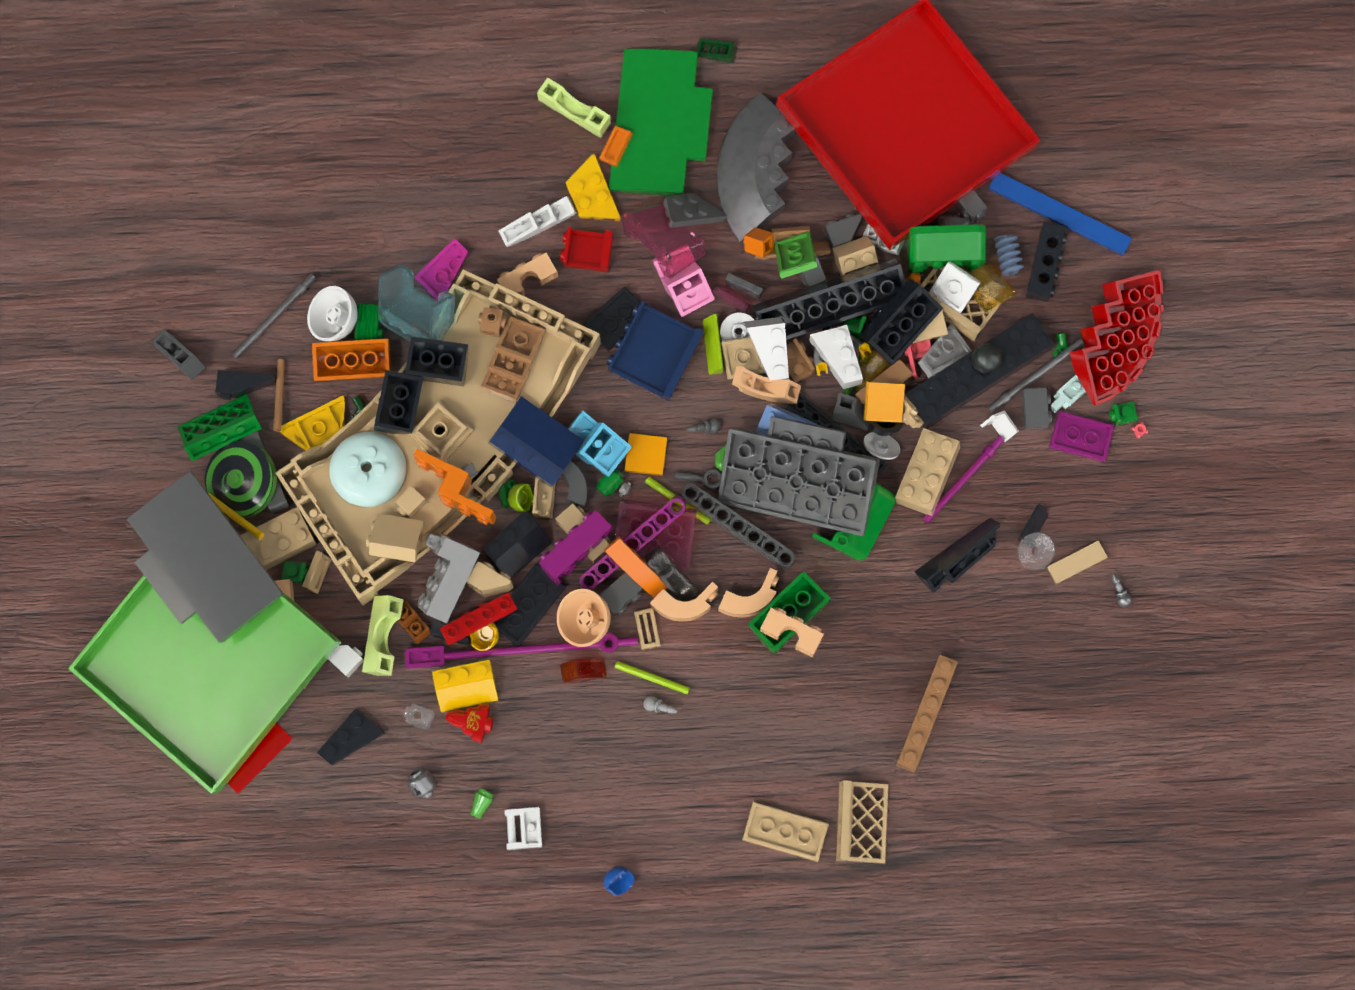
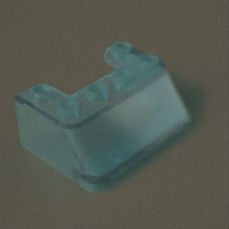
(411, 311)

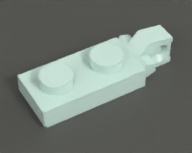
(1068, 394)

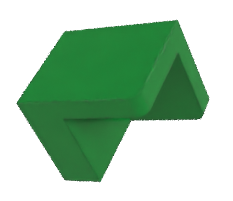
(855, 325)

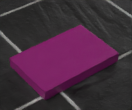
(1081, 436)

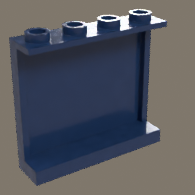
(654, 351)

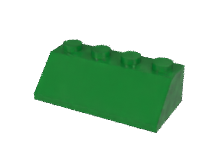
(799, 599)

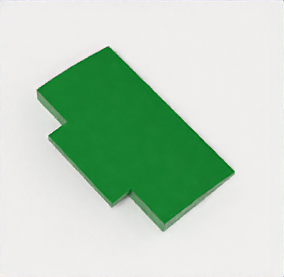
(666, 121)

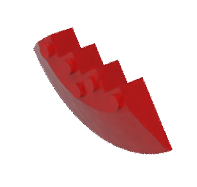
(1121, 336)

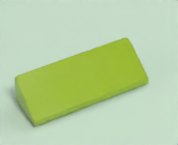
(712, 345)

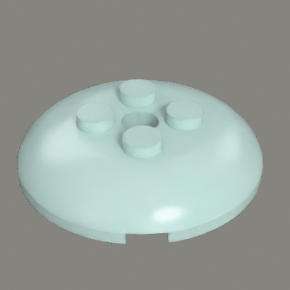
(370, 487)

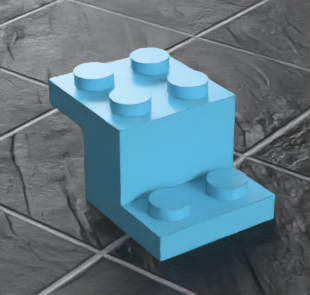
(600, 444)

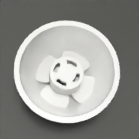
(332, 314)

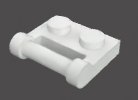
(530, 828)

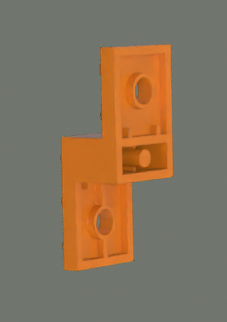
(454, 487)

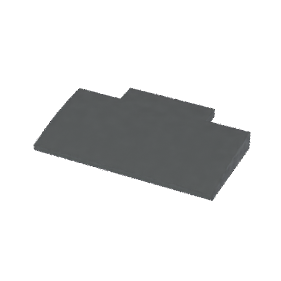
(799, 475)
(200, 560)

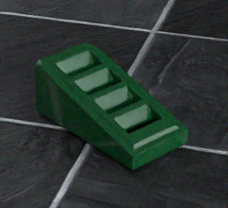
(725, 45)

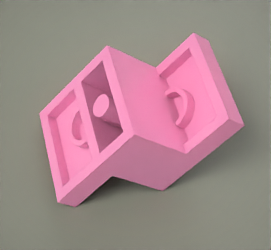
(686, 288)

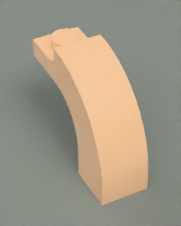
(761, 387)
(748, 606)
(684, 611)

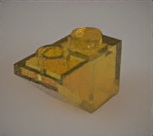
(871, 367)

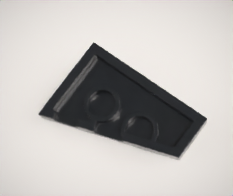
(351, 736)

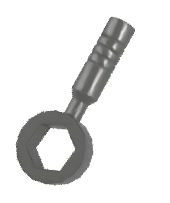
(694, 477)

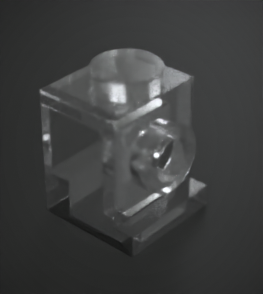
(424, 721)

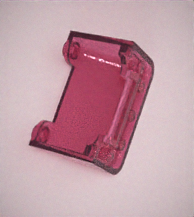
(672, 247)

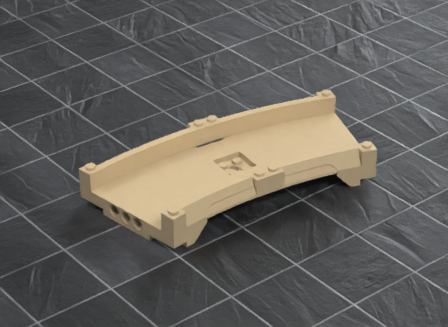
(469, 424)

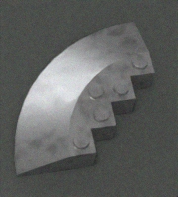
(752, 164)

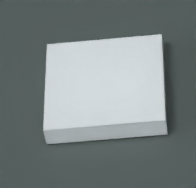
(955, 287)

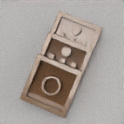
(513, 359)

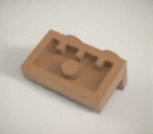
(799, 364)

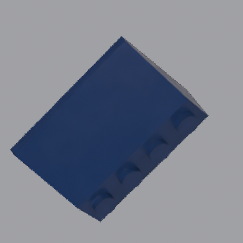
(536, 442)

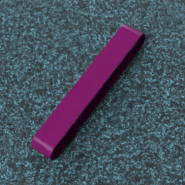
(637, 534)

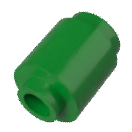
(610, 484)

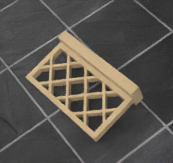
(960, 322)
(845, 825)

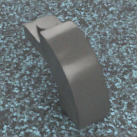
(577, 485)

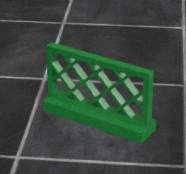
(223, 433)

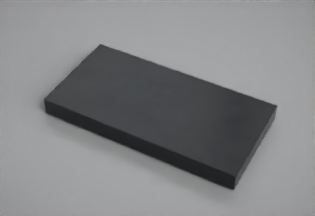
(533, 600)

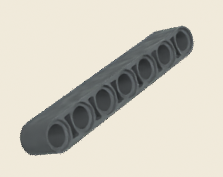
(743, 535)

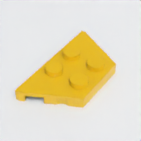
(591, 192)
(317, 425)

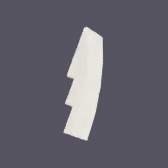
(537, 222)

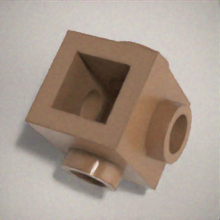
(492, 321)

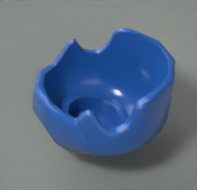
(618, 880)

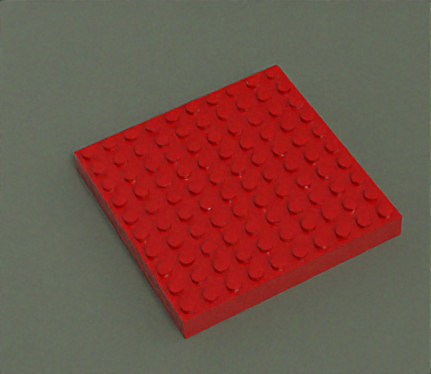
(907, 122)

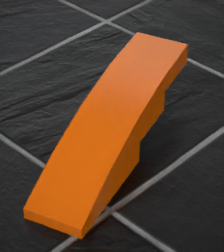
(635, 567)

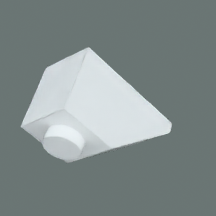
(346, 659)

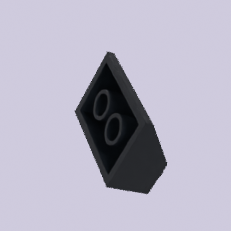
(437, 361)
(398, 403)
(516, 545)

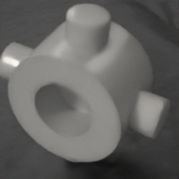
(470, 469)
(625, 489)

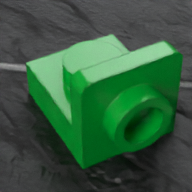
(1123, 413)
(295, 572)

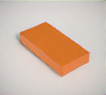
(615, 146)

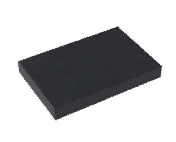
(613, 317)

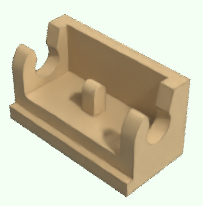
(543, 500)

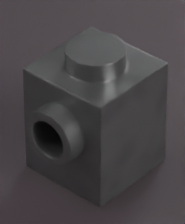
(972, 207)

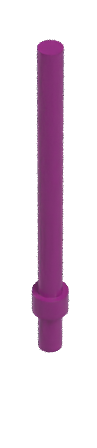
(987, 453)

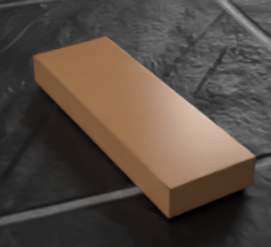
(895, 374)

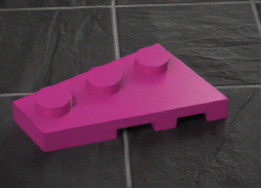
(442, 269)

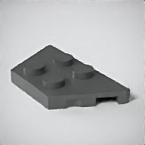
(690, 210)

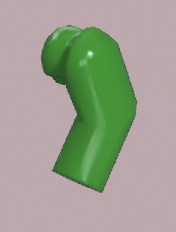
(719, 458)

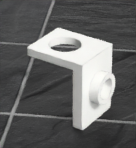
(1002, 424)

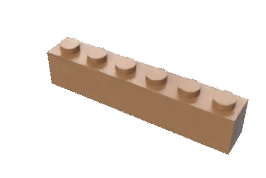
(926, 714)

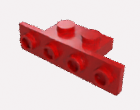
(479, 618)

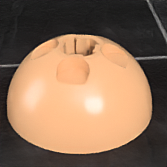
(583, 617)

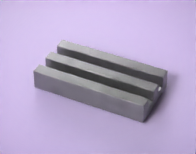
(744, 286)

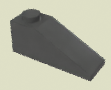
(178, 354)

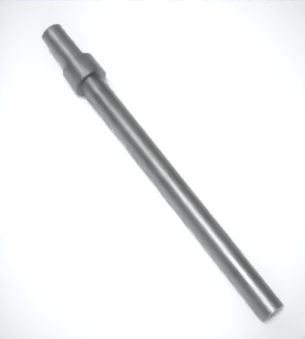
(299, 290)
(1005, 397)

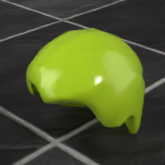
(520, 497)

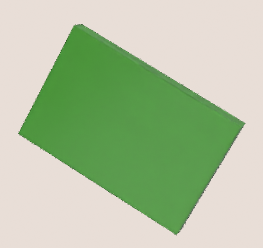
(795, 254)

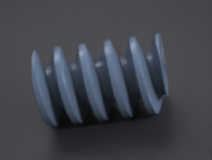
(1008, 254)

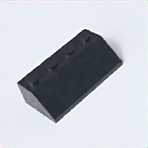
(901, 321)

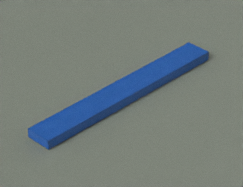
(1060, 213)

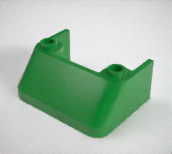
(859, 546)

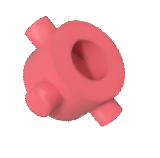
(1139, 430)

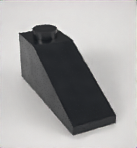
(237, 384)

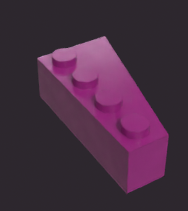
(575, 546)

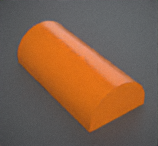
(351, 359)

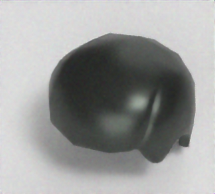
(986, 358)

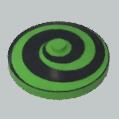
(242, 477)

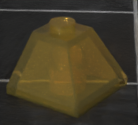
(992, 289)

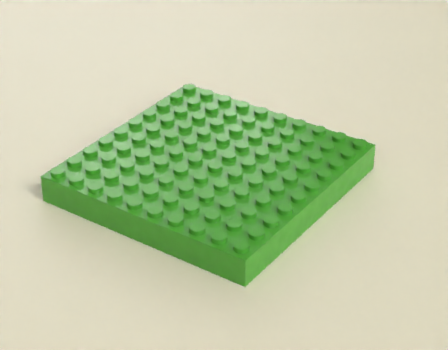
(199, 696)

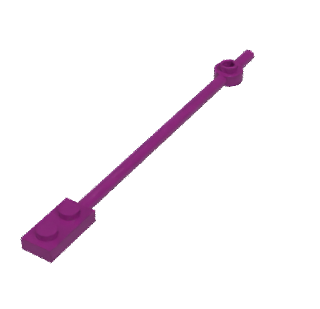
(436, 656)

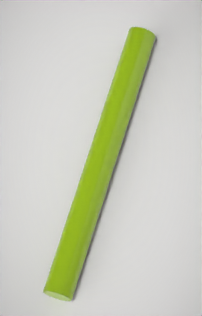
(667, 493)
(652, 677)

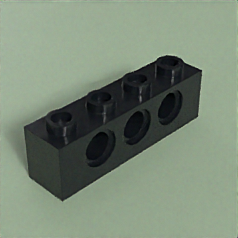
(1037, 289)

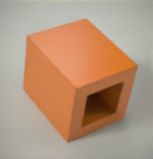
(759, 242)

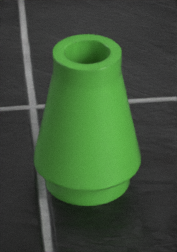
(482, 800)

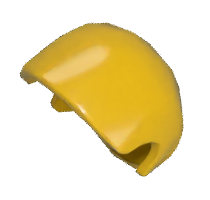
(485, 638)

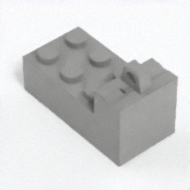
(449, 577)

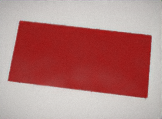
(266, 750)

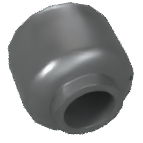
(421, 783)

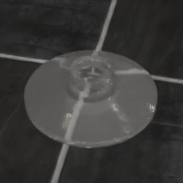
(1041, 557)

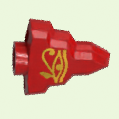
(473, 721)

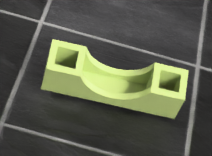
(586, 116)
(384, 614)

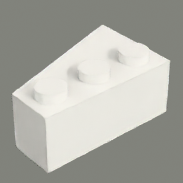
(770, 344)
(839, 354)

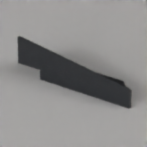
(959, 556)

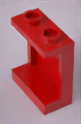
(587, 250)

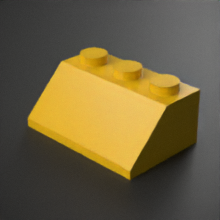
(465, 685)

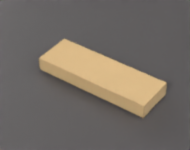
(1077, 562)

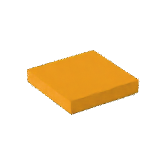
(884, 402)
(646, 454)

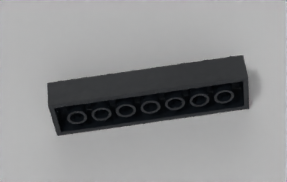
(834, 299)
(963, 383)

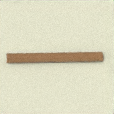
(279, 395)

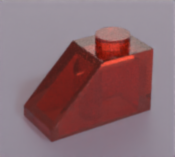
(583, 670)

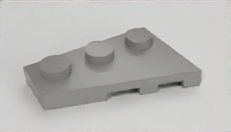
(944, 352)

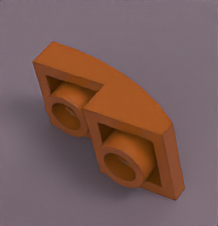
(413, 623)

